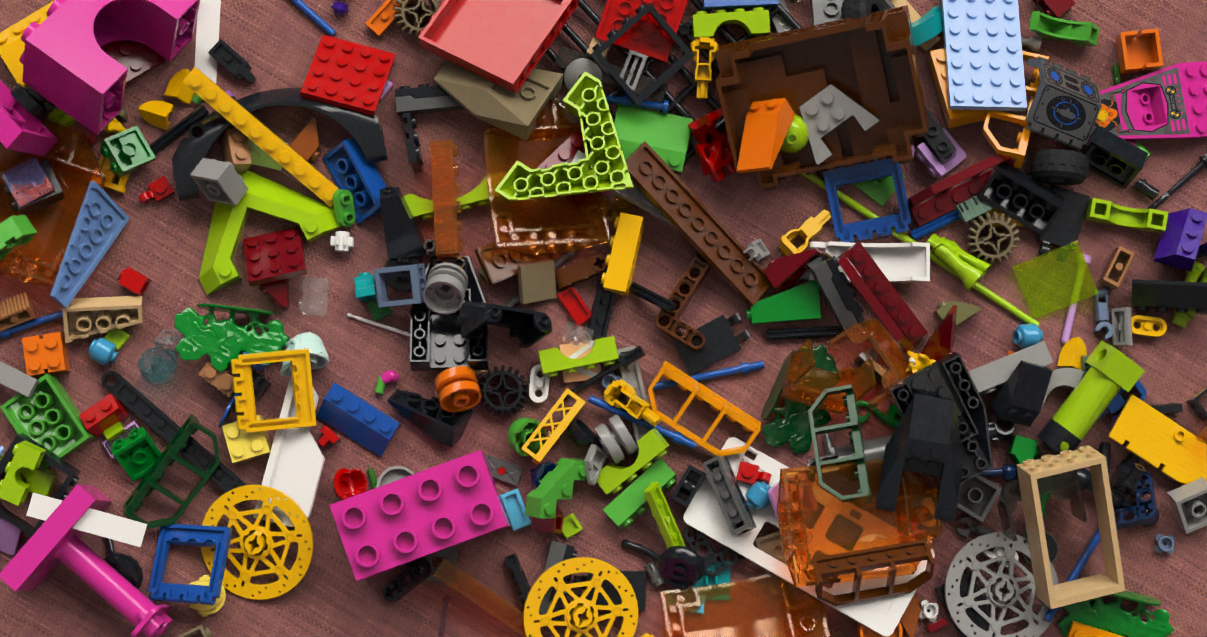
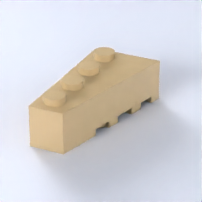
(100, 314)

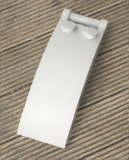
(896, 260)

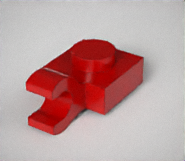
(159, 189)
(749, 473)

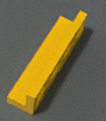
(537, 458)

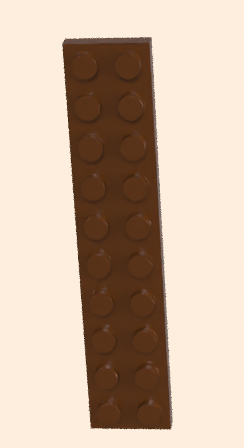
(697, 224)

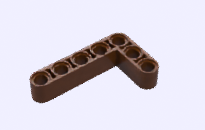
(684, 299)

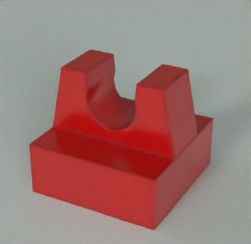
(328, 436)

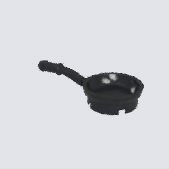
(124, 564)
(677, 564)

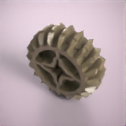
(416, 20)
(1001, 236)

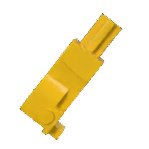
(703, 70)
(807, 231)
(635, 407)

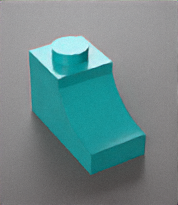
(365, 287)

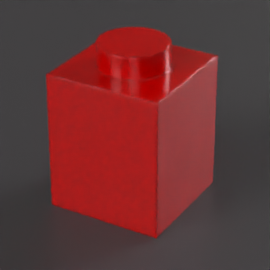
(133, 281)

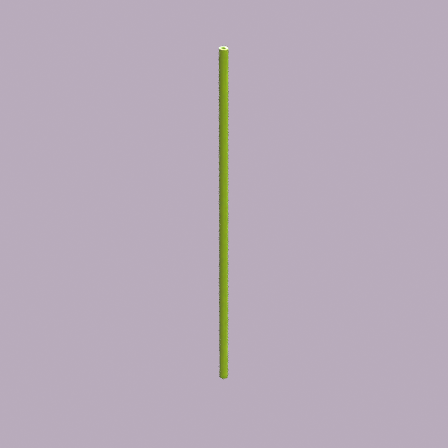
(906, 239)

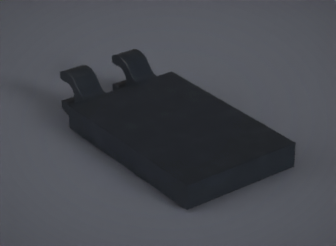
(1068, 222)
(719, 343)
(636, 579)
(972, 614)

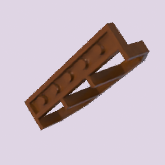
(872, 559)

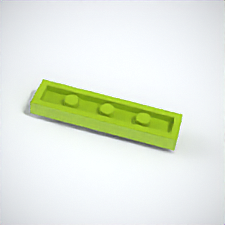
(663, 515)

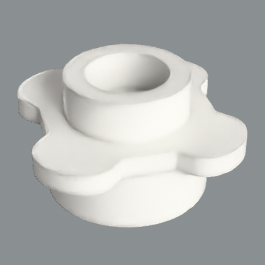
(933, 607)

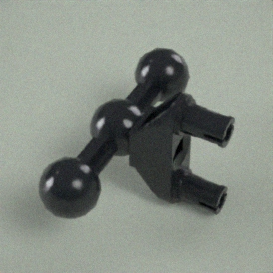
(1122, 483)

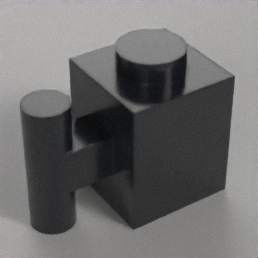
(260, 385)

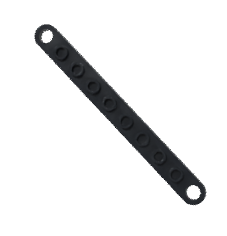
(167, 430)

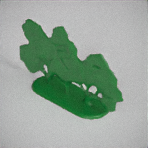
(224, 338)
(1116, 620)

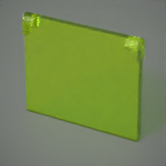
(1055, 279)

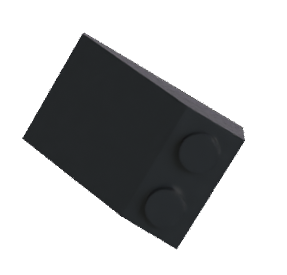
(1023, 394)

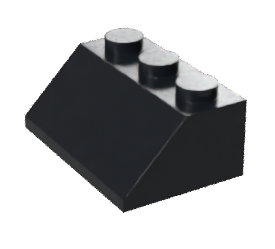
(1113, 157)

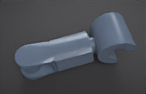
(1102, 314)

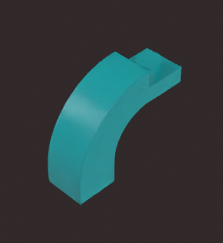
(927, 26)

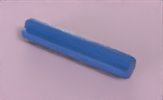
(935, 224)

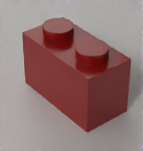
(103, 415)

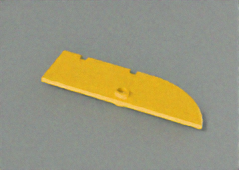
(1160, 441)

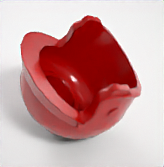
(349, 483)

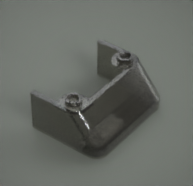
(1062, 485)

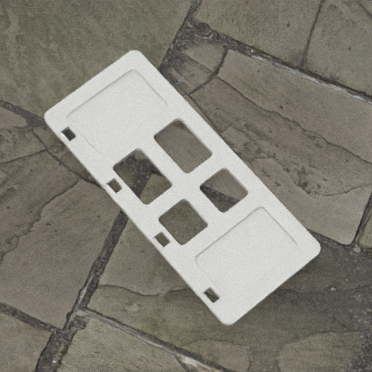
(707, 517)

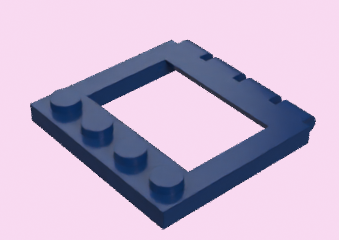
(860, 173)
(192, 536)

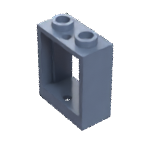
(418, 282)

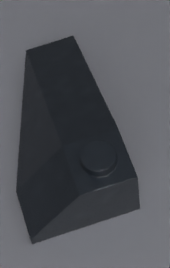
(430, 417)

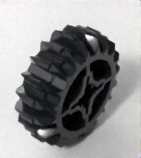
(503, 374)

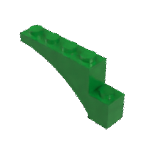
(1020, 450)

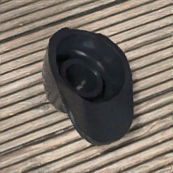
(582, 434)

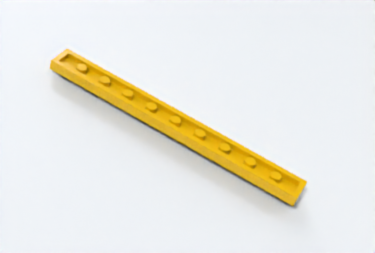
(261, 135)

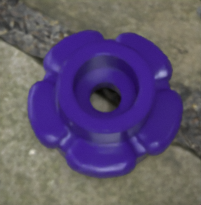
(340, 8)

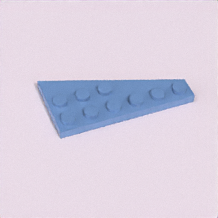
(93, 234)

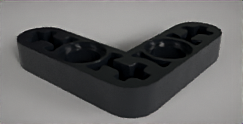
(710, 556)
(415, 579)

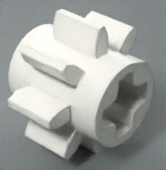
(342, 241)

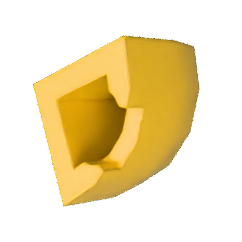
(178, 89)
(156, 113)
(1071, 353)

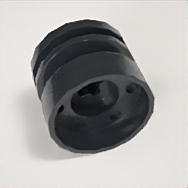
(31, 101)

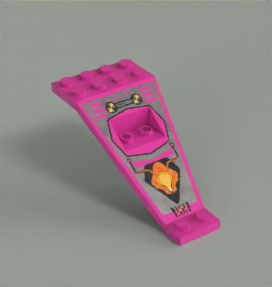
(1158, 105)

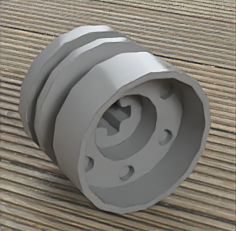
(445, 288)

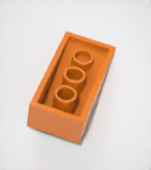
(764, 134)

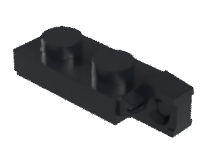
(232, 61)
(519, 577)

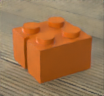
(1140, 52)
(46, 353)

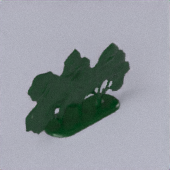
(796, 423)

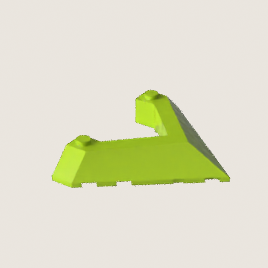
(604, 162)
(261, 197)

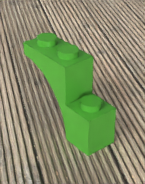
(1064, 30)

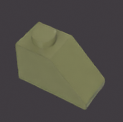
(963, 310)

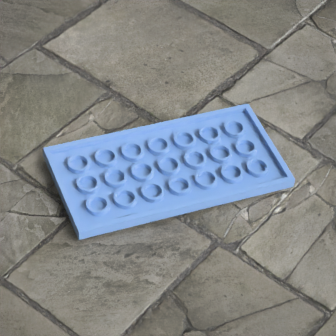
(983, 55)

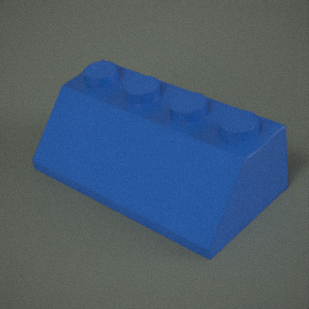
(354, 173)
(358, 419)

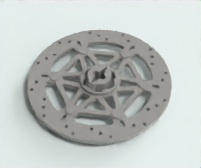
(991, 588)

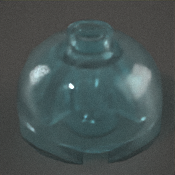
(158, 365)

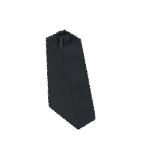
(400, 227)

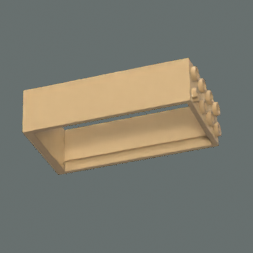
(1084, 588)

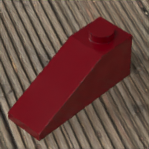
(788, 269)
(943, 338)

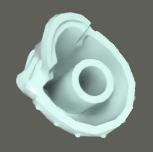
(317, 351)

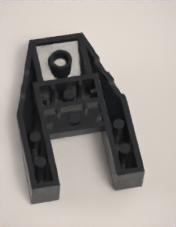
(927, 444)

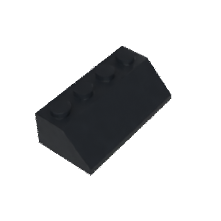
(1022, 197)
(1169, 296)

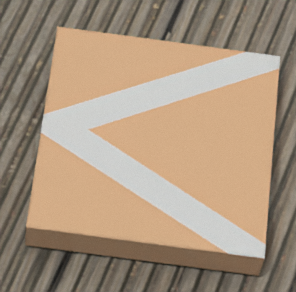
(576, 352)

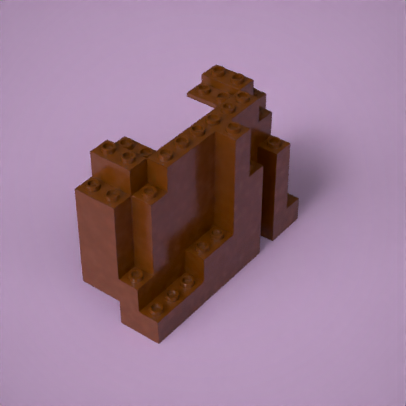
(861, 57)

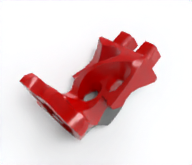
(711, 154)

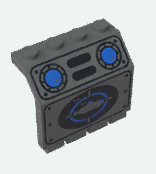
(1063, 105)

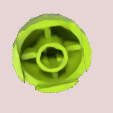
(796, 136)

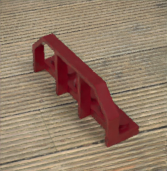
(950, 198)
(885, 292)

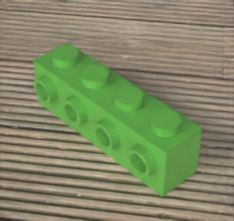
(632, 499)

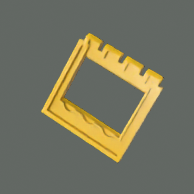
(301, 386)

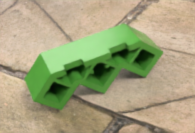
(15, 232)
(554, 486)

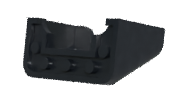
(524, 324)

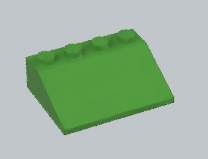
(662, 132)
(48, 418)

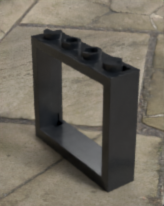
(614, 34)
(53, 459)

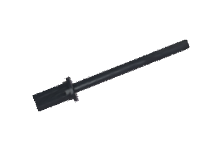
(1181, 182)
(625, 360)

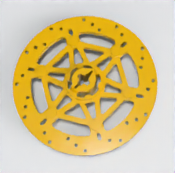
(264, 538)
(581, 604)

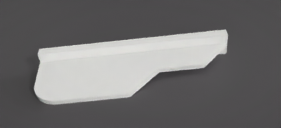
(293, 462)

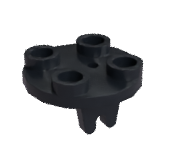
(402, 280)

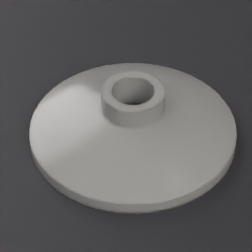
(577, 68)

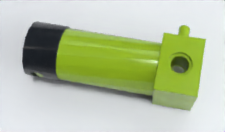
(1089, 399)

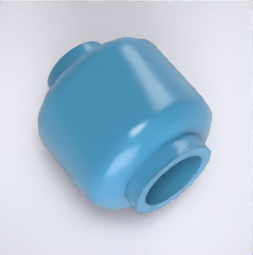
(1027, 335)
(103, 351)
(758, 495)

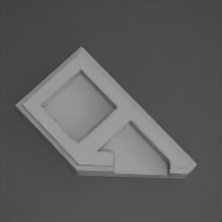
(593, 463)

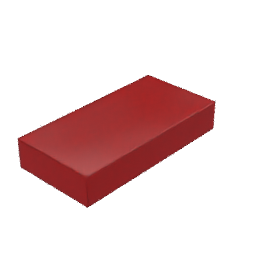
(574, 305)

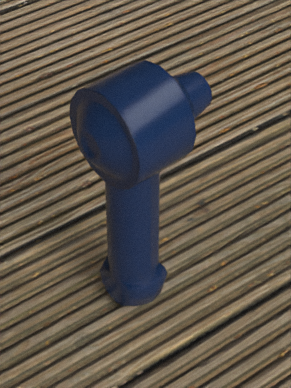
(1007, 472)

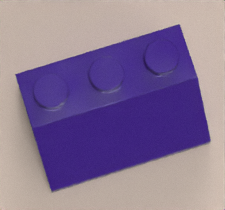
(1181, 239)

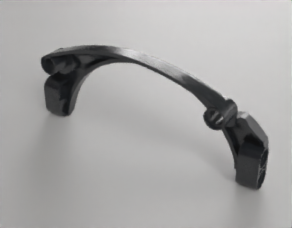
(191, 150)

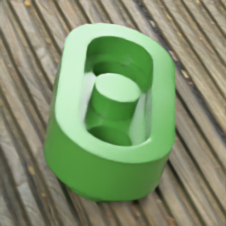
(344, 209)

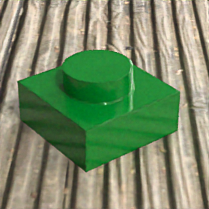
(378, 312)

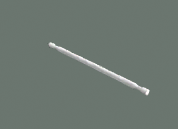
(379, 325)

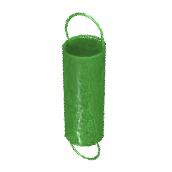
(1116, 75)
(372, 477)

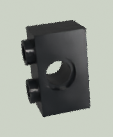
(688, 486)

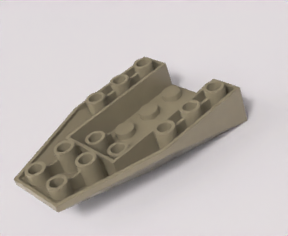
(497, 104)

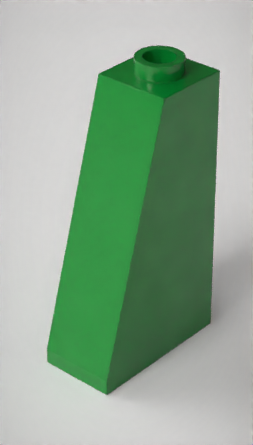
(792, 305)

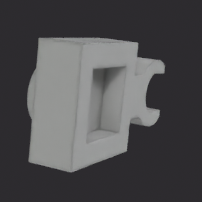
(757, 250)

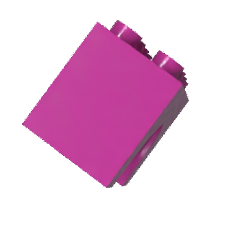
(66, 55)
(419, 515)

